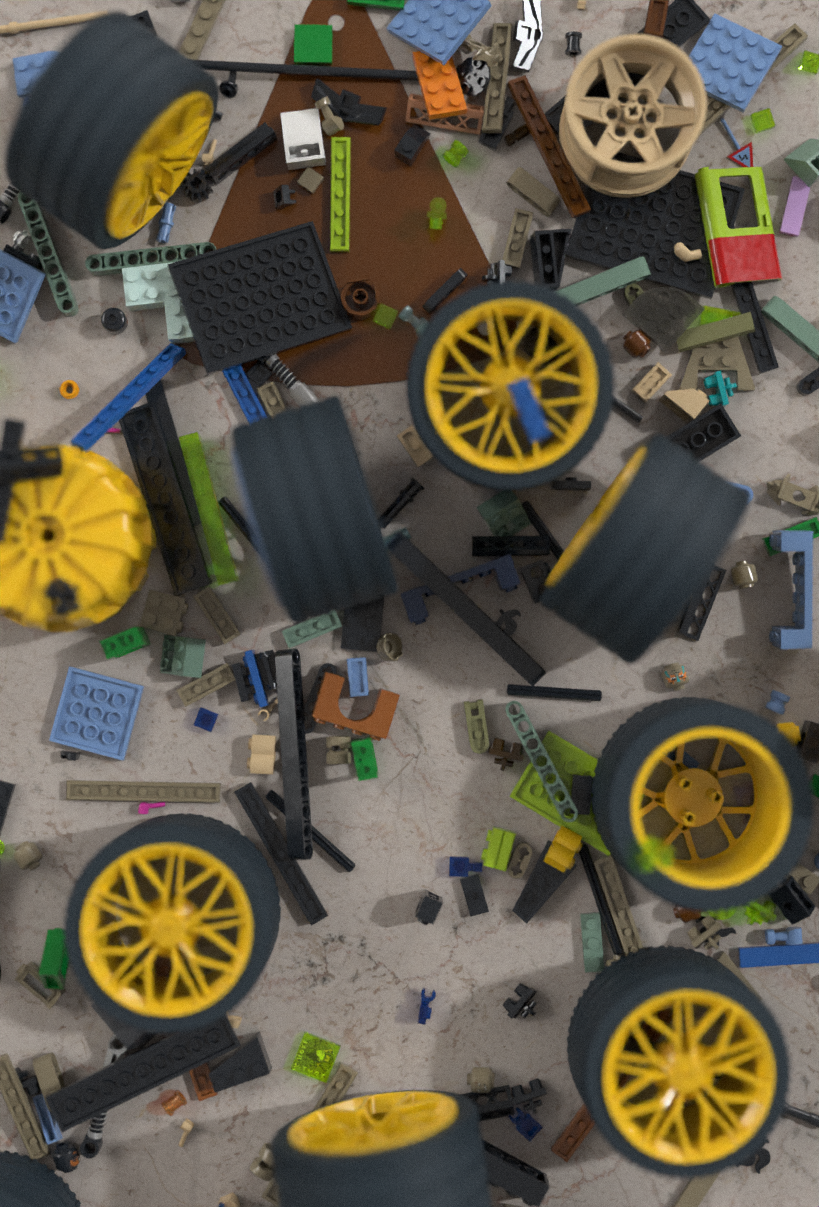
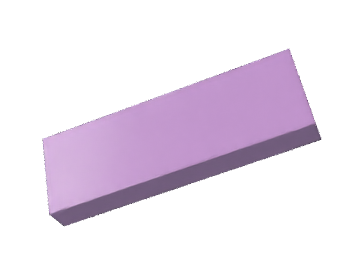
(794, 207)

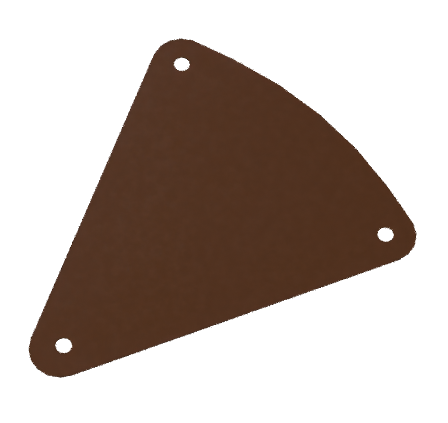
(387, 217)

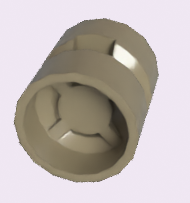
(336, 756)
(263, 1165)

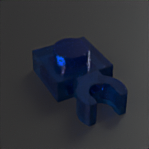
(526, 1124)

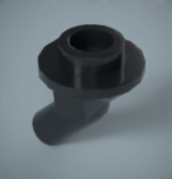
(229, 88)

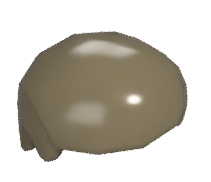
(389, 647)

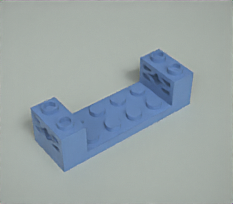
(801, 634)

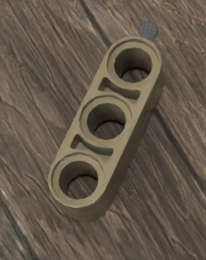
(533, 191)
(48, 1074)

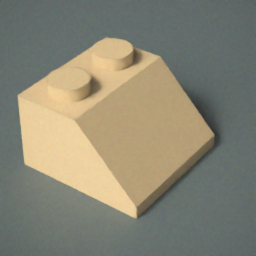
(685, 403)

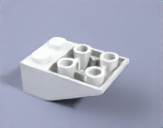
(303, 139)

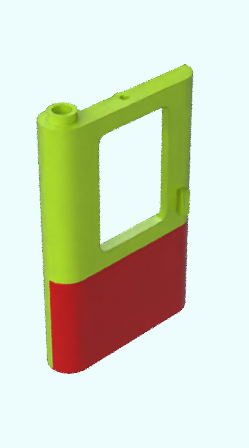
(740, 252)

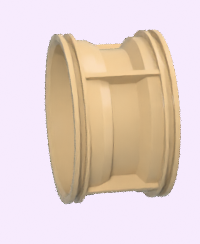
(663, 67)

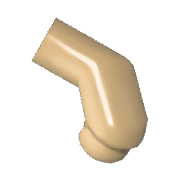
(685, 254)

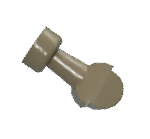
(332, 123)

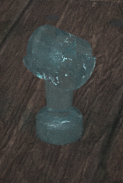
(419, 325)

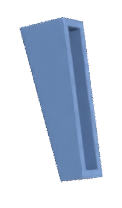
(49, 1125)

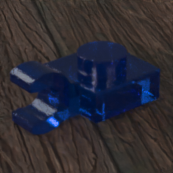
(460, 866)
(425, 1010)

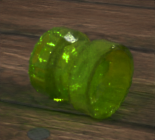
(455, 153)

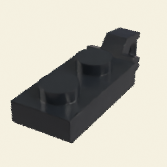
(493, 140)

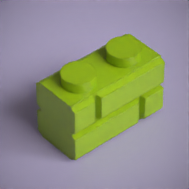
(498, 849)

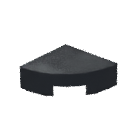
(70, 755)

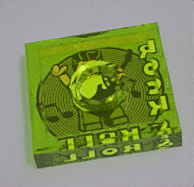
(315, 1057)

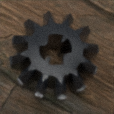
(204, 186)

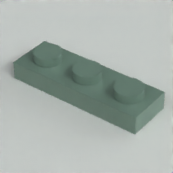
(311, 629)
(592, 942)

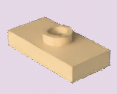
(651, 382)

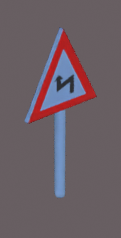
(743, 155)

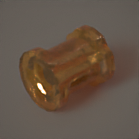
(174, 1102)

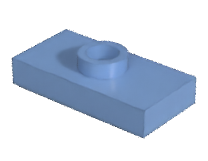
(357, 677)

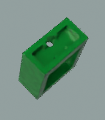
(125, 642)
(367, 766)
(54, 960)

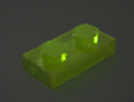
(713, 314)

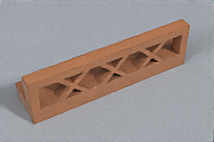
(473, 111)

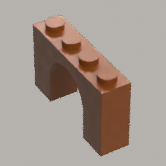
(375, 724)

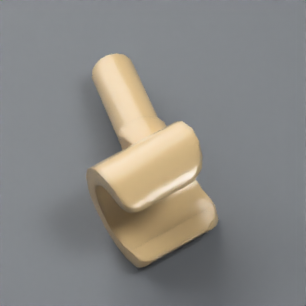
(209, 158)
(268, 710)
(187, 1127)

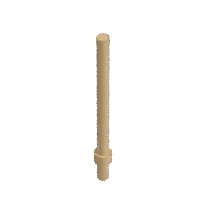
(15, 27)

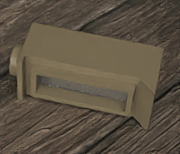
(29, 978)

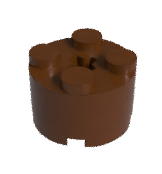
(371, 299)

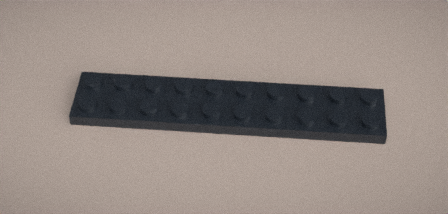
(682, 22)
(164, 499)
(140, 1072)

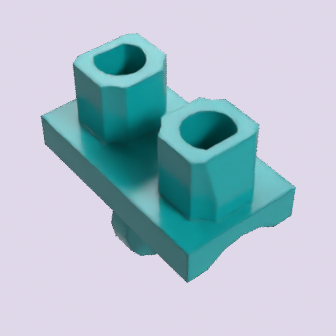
(716, 381)

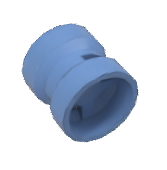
(777, 702)

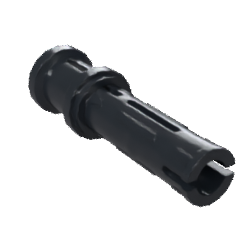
(406, 496)

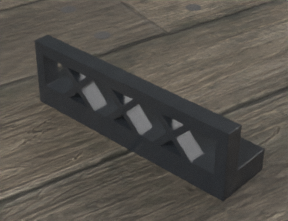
(241, 153)
(30, 469)
(510, 545)
(691, 609)
(492, 1110)

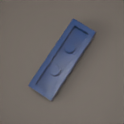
(528, 409)
(255, 679)

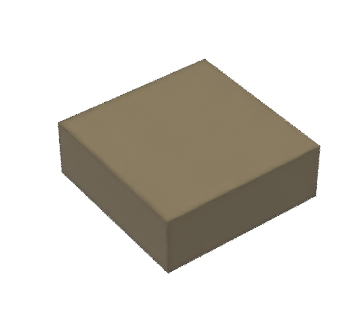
(310, 180)

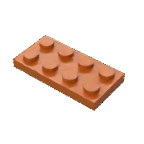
(439, 87)

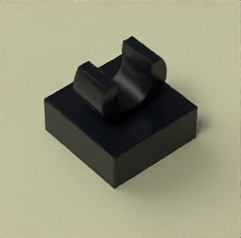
(282, 197)

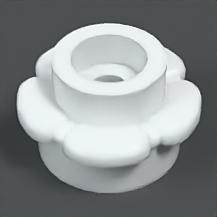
(21, 238)

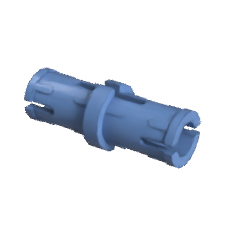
(166, 223)

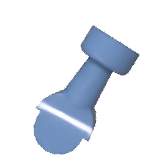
(791, 936)

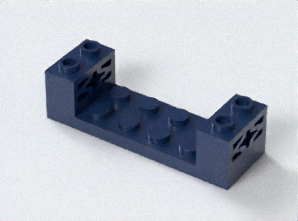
(503, 570)

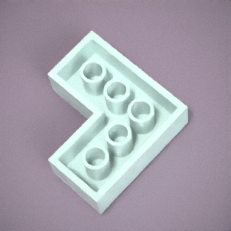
(153, 288)

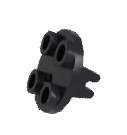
(476, 84)

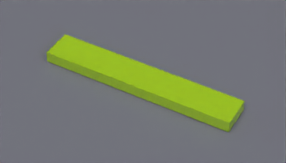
(340, 194)

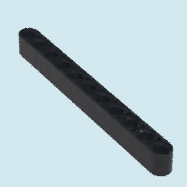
(465, 608)
(294, 754)

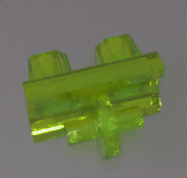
(437, 213)
(663, 853)
(759, 913)

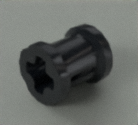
(573, 43)

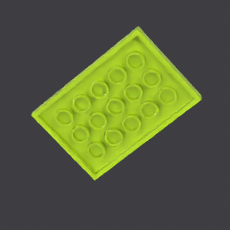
(568, 762)

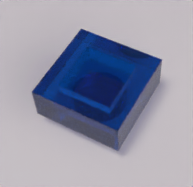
(206, 719)

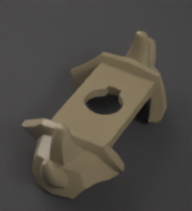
(484, 53)
(784, 490)

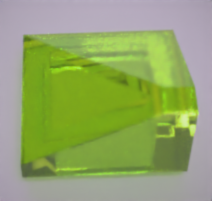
(809, 62)

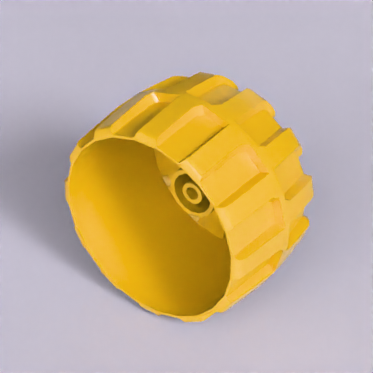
(98, 543)

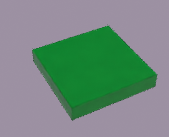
(313, 44)

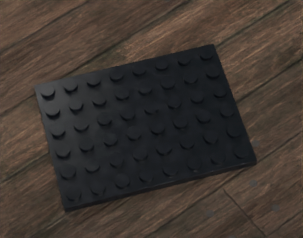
(650, 227)
(259, 297)

